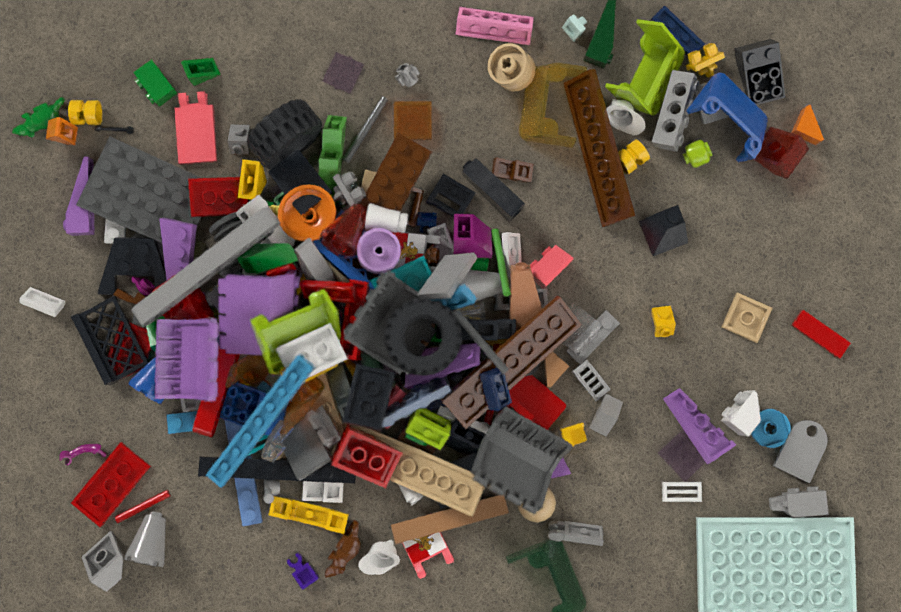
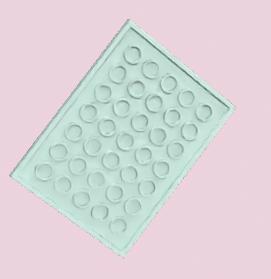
(776, 564)

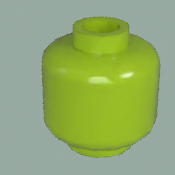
(697, 153)

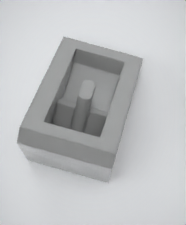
(606, 415)

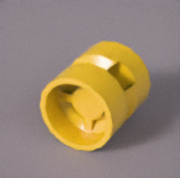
(82, 112)
(634, 155)

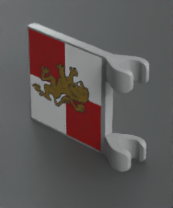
(414, 246)

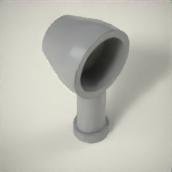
(271, 489)

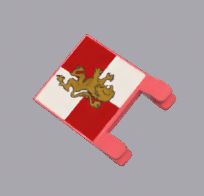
(425, 548)

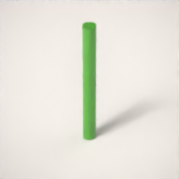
(501, 262)

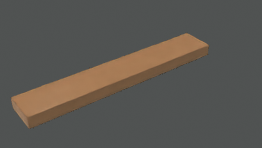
(447, 520)

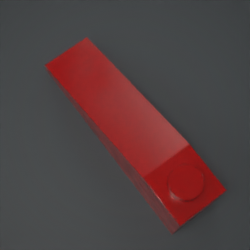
(362, 289)

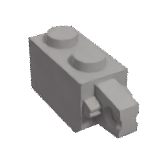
(801, 503)

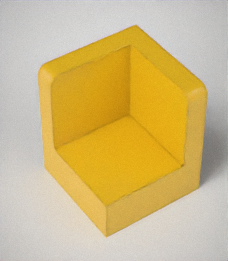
(574, 434)

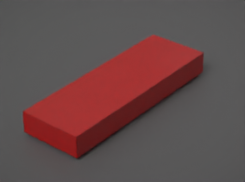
(335, 290)
(821, 334)

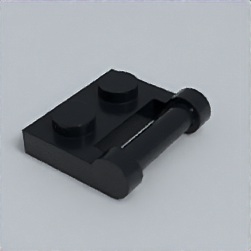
(452, 191)

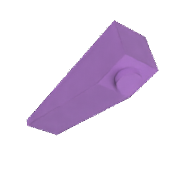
(79, 220)

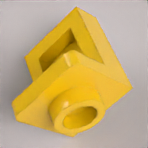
(663, 321)

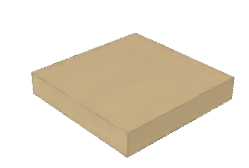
(746, 317)

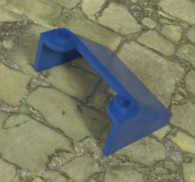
(724, 94)

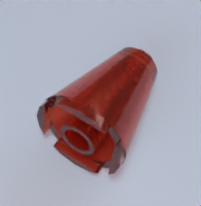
(345, 231)

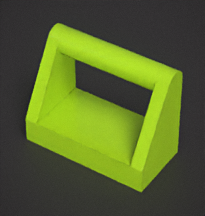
(428, 430)

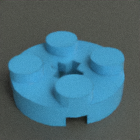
(779, 434)

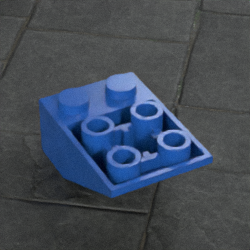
(242, 402)

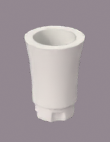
(385, 218)

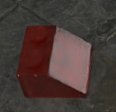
(781, 152)

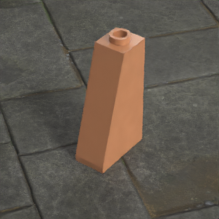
(524, 294)

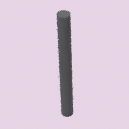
(365, 129)
(480, 342)

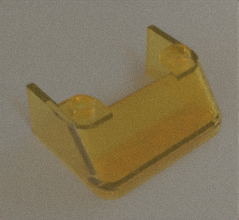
(533, 124)

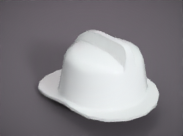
(624, 118)
(380, 558)

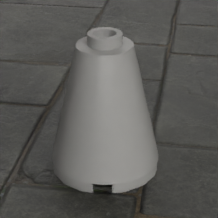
(482, 283)
(149, 541)

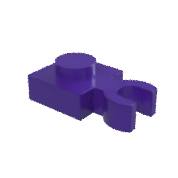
(304, 573)

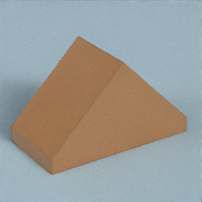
(553, 368)

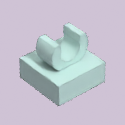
(574, 27)

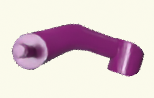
(91, 448)

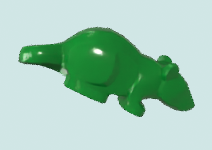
(39, 119)

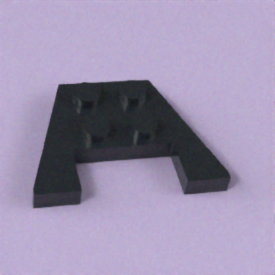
(132, 258)

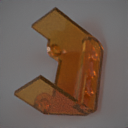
(254, 370)

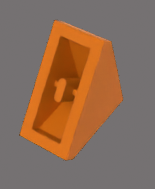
(808, 127)
(61, 131)

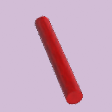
(142, 506)

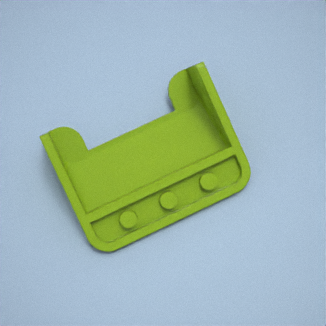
(292, 326)

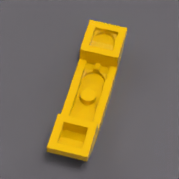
(309, 514)

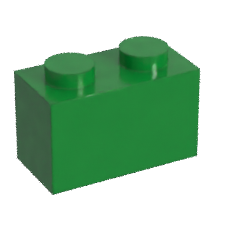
(155, 83)

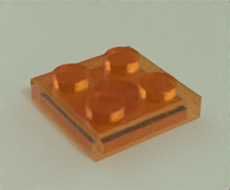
(413, 119)

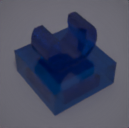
(426, 219)

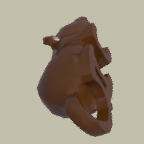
(347, 547)

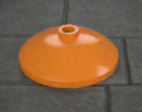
(297, 225)

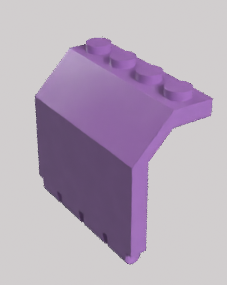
(252, 297)
(186, 359)

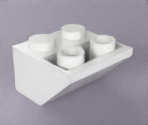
(744, 413)

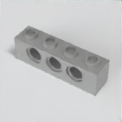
(678, 82)

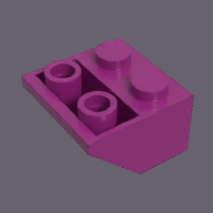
(471, 236)

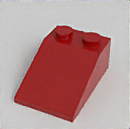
(365, 456)

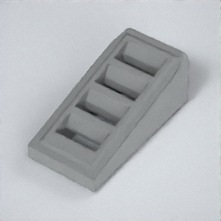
(586, 364)

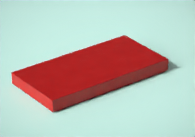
(110, 484)

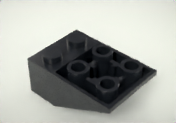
(761, 71)

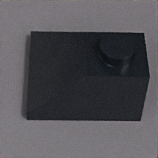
(664, 230)

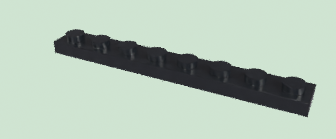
(278, 471)

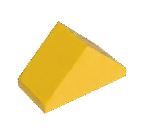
(251, 179)

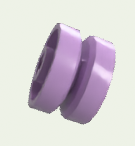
(369, 243)

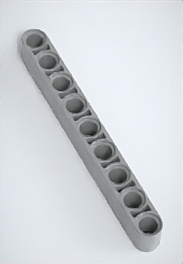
(205, 266)

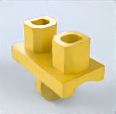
(707, 63)

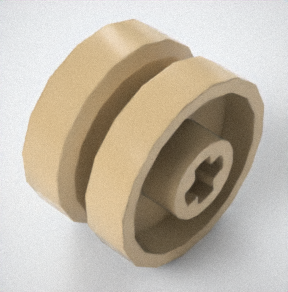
(511, 67)

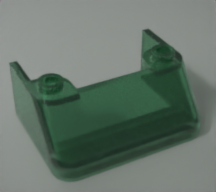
(554, 555)

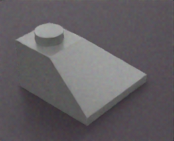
(104, 562)

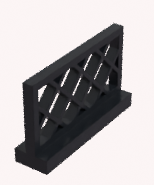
(94, 345)

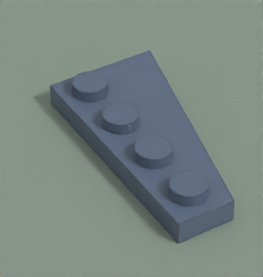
(416, 400)

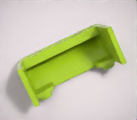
(652, 77)

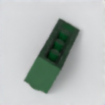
(602, 41)

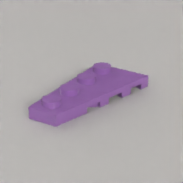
(703, 434)

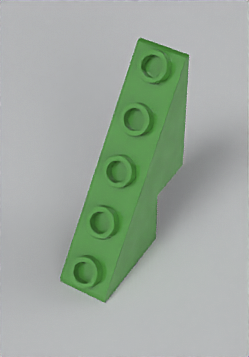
(332, 149)

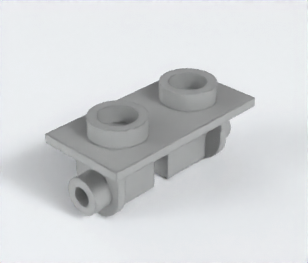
(324, 426)

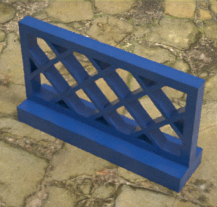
(342, 264)

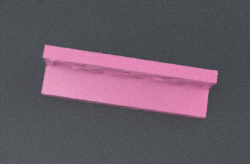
(494, 28)

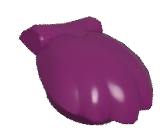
(143, 285)

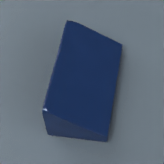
(495, 389)

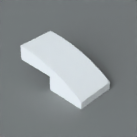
(322, 491)

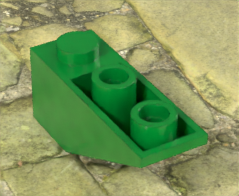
(266, 257)

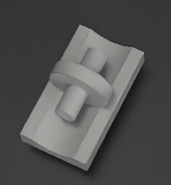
(346, 193)

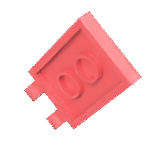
(195, 130)

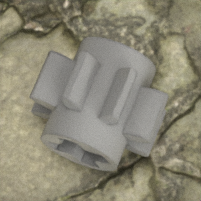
(407, 75)

